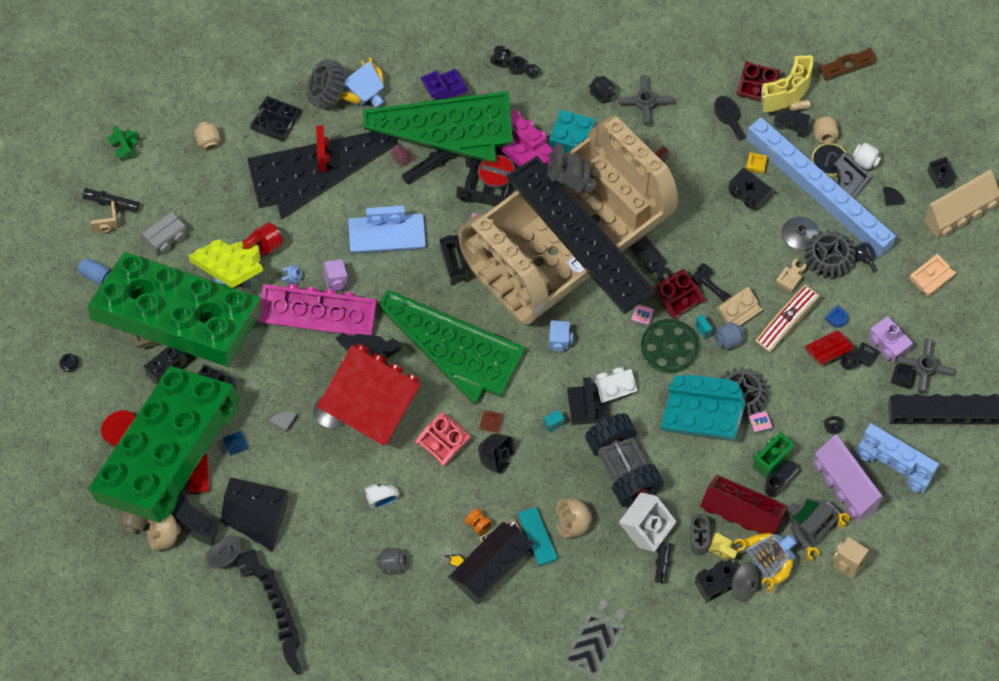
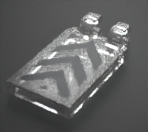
(594, 642)

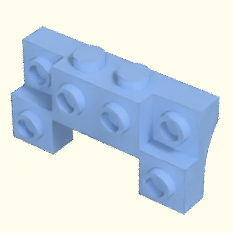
(899, 456)

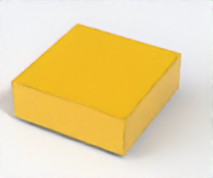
(756, 163)

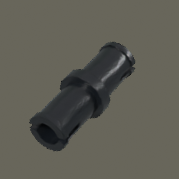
(663, 563)

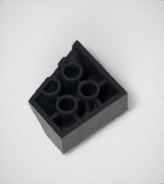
(254, 510)

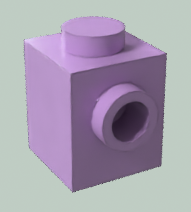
(335, 275)

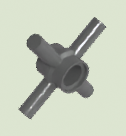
(645, 106)
(927, 359)

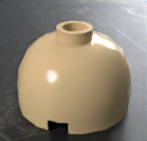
(574, 515)
(163, 534)

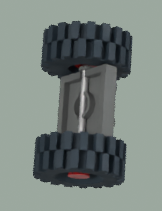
(616, 447)

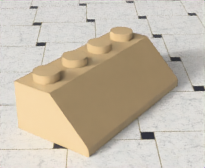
(963, 204)

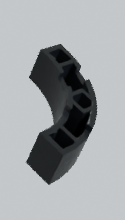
(194, 522)

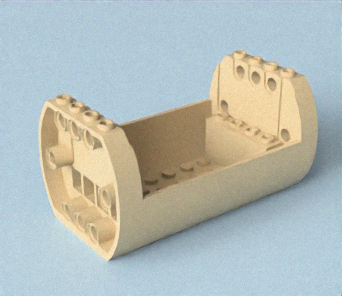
(629, 198)

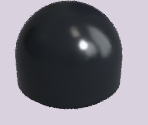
(834, 428)

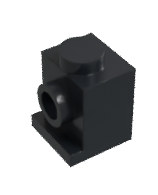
(936, 173)

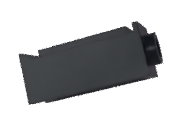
(452, 241)

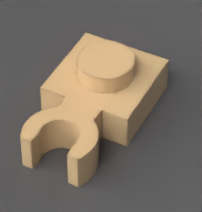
(790, 277)

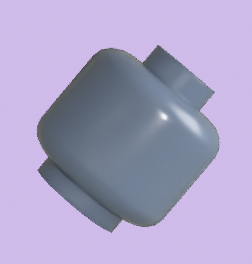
(728, 335)

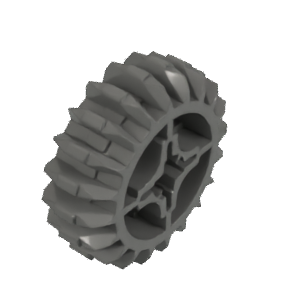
(326, 83)
(833, 263)
(756, 391)

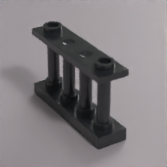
(467, 194)

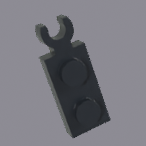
(650, 257)

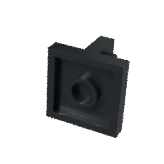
(586, 404)

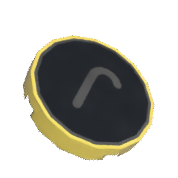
(825, 156)

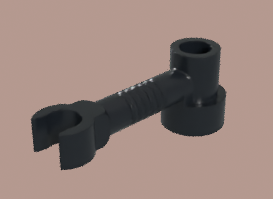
(701, 276)

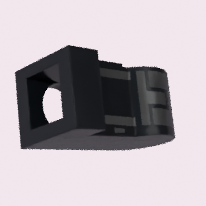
(792, 120)

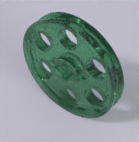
(667, 353)

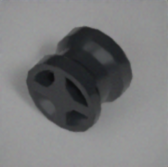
(500, 56)

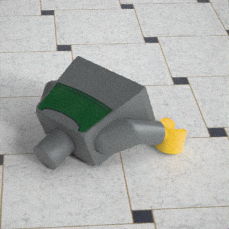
(812, 521)

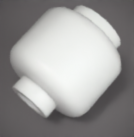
(866, 156)

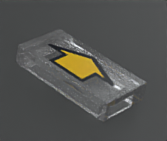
(450, 558)

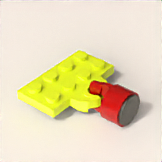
(240, 260)

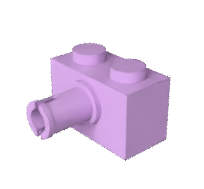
(889, 339)

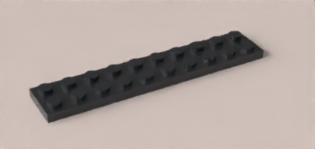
(581, 235)

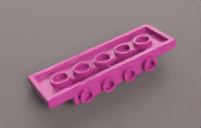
(527, 141)
(317, 310)

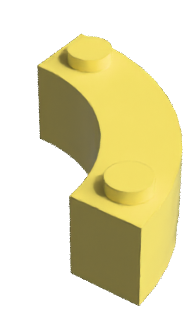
(790, 89)

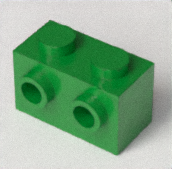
(773, 455)

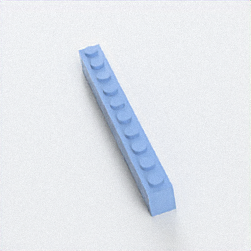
(820, 187)

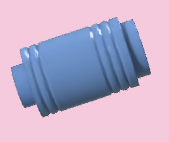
(93, 271)

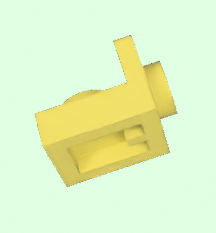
(722, 546)

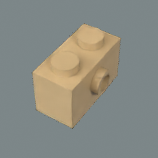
(850, 557)

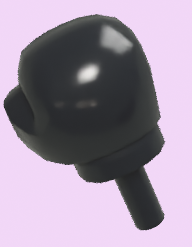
(865, 254)

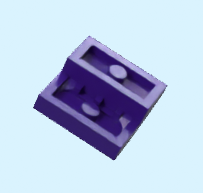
(444, 85)

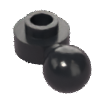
(531, 70)

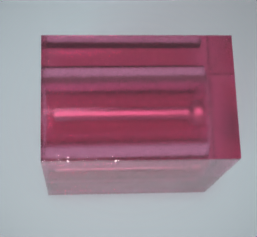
(401, 155)

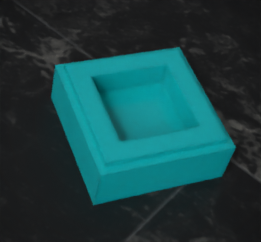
(703, 327)

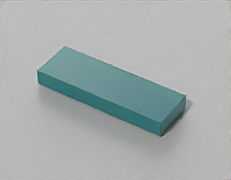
(536, 532)

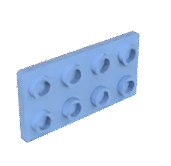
(386, 230)

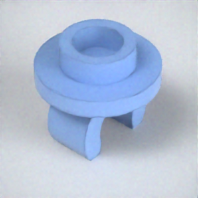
(294, 274)

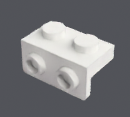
(616, 384)

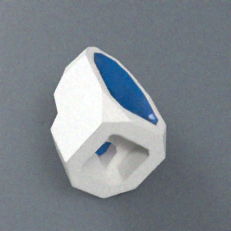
(380, 495)

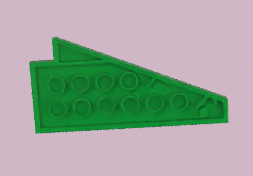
(456, 125)
(462, 352)

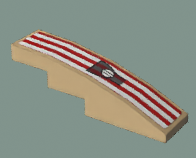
(787, 318)

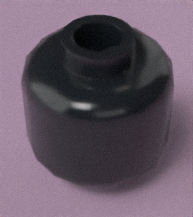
(602, 89)

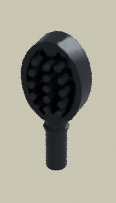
(727, 113)

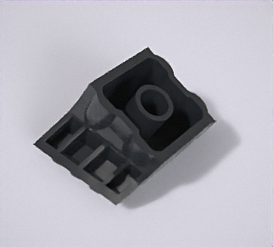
(375, 343)

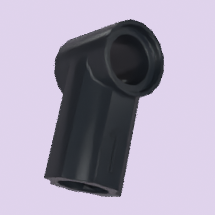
(780, 477)

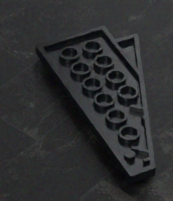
(293, 176)

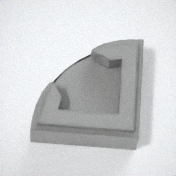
(283, 420)

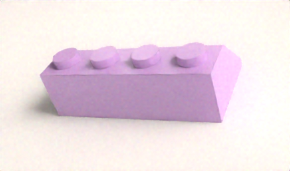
(847, 479)

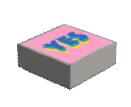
(642, 315)
(760, 422)

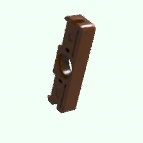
(858, 60)

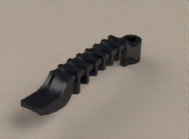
(249, 564)

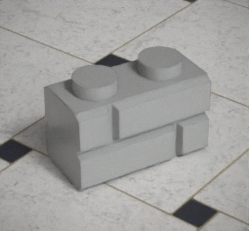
(164, 234)

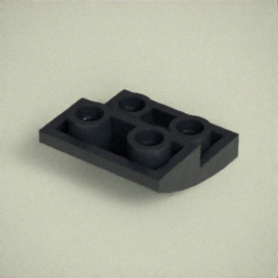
(275, 118)

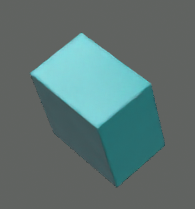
(553, 421)

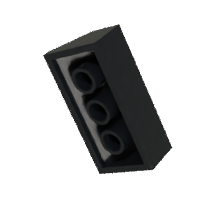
(491, 561)

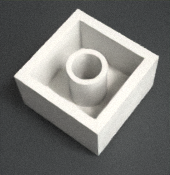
(647, 522)

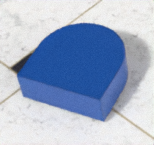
(837, 317)

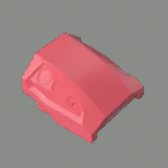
(439, 440)

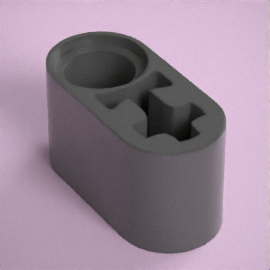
(696, 532)

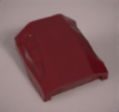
(753, 79)
(678, 293)

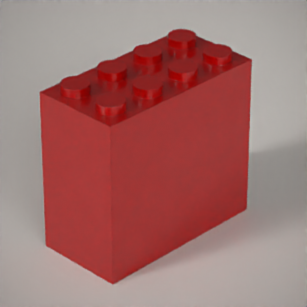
(370, 394)

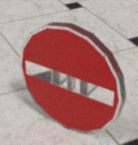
(496, 174)

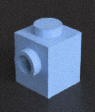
(560, 336)

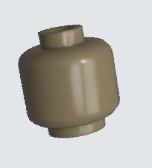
(132, 522)

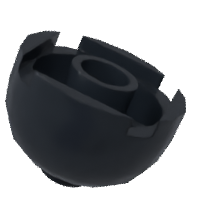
(495, 452)

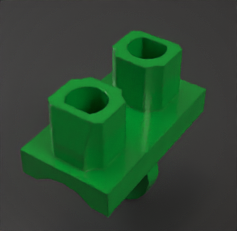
(126, 141)

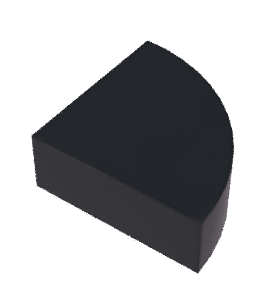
(892, 196)

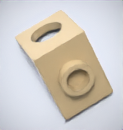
(105, 225)

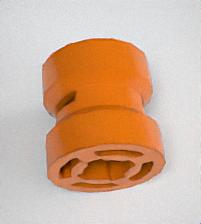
(478, 521)

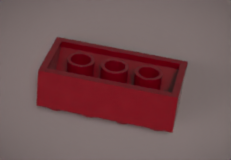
(743, 506)

